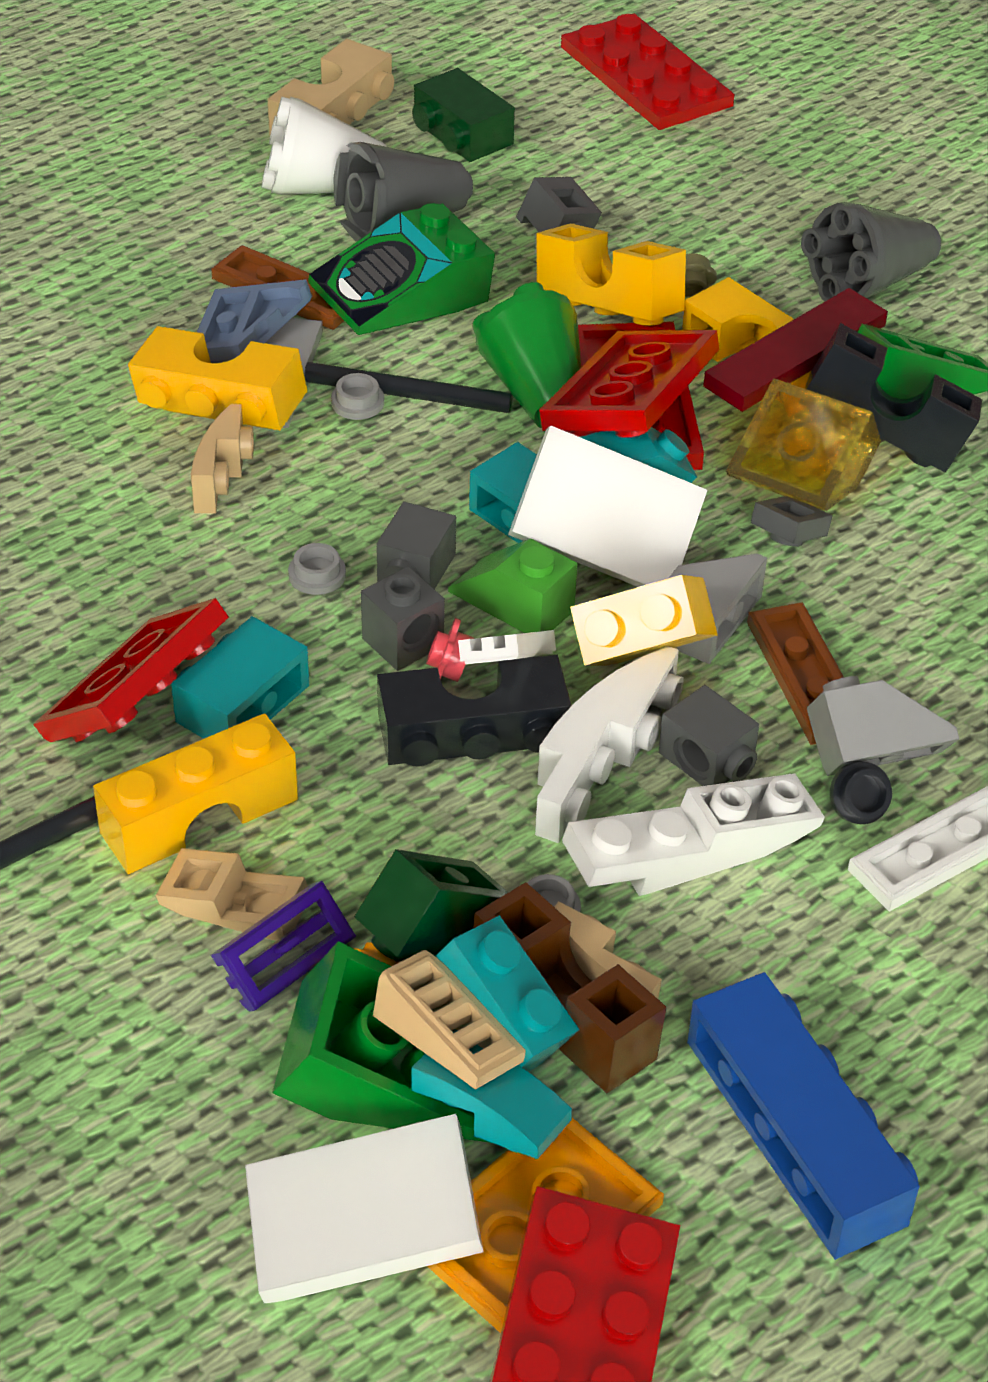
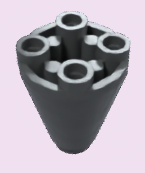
(866, 248)

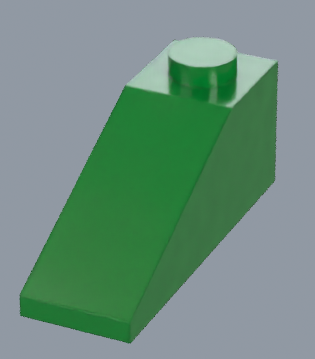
(914, 362)

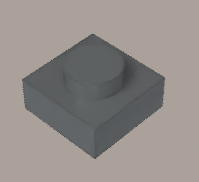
(790, 520)

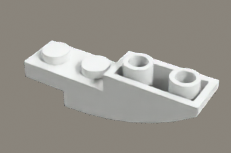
(602, 729)
(706, 834)

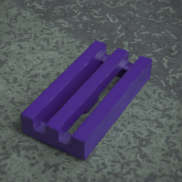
(241, 975)

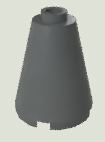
(384, 181)

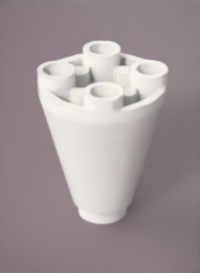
(306, 148)

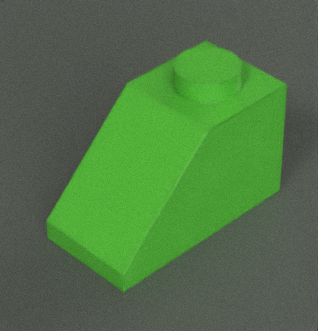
(521, 586)

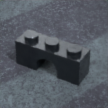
(926, 426)
(430, 724)

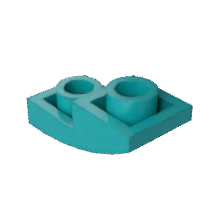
(507, 1111)

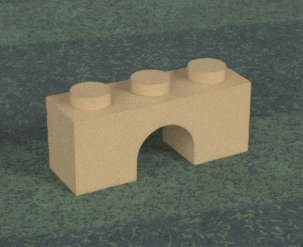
(351, 80)

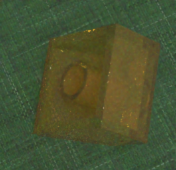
(806, 446)

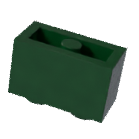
(463, 114)
(424, 903)

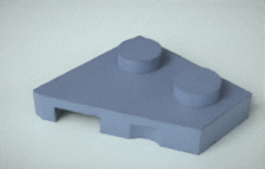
(249, 315)

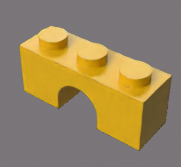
(640, 283)
(736, 316)
(177, 376)
(152, 805)

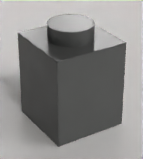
(417, 540)

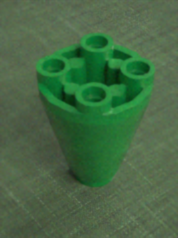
(531, 344)

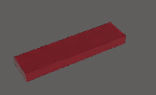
(789, 349)

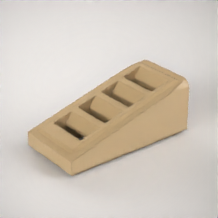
(427, 1002)

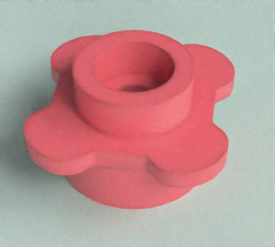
(445, 652)

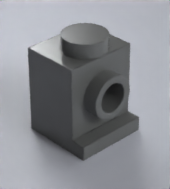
(557, 202)

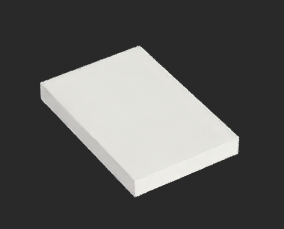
(607, 510)
(362, 1209)

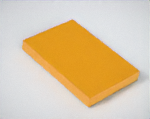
(503, 1195)

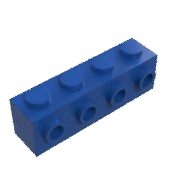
(803, 1115)

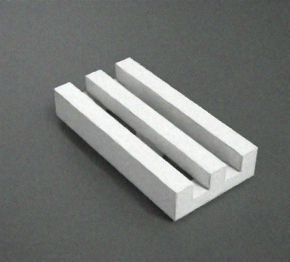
(507, 647)

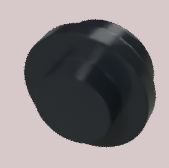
(860, 792)

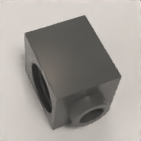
(401, 617)
(709, 738)

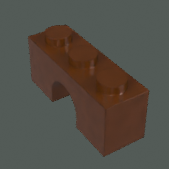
(614, 1012)

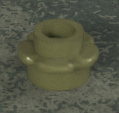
(698, 274)

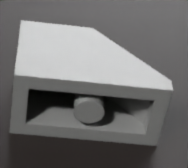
(733, 590)
(874, 725)

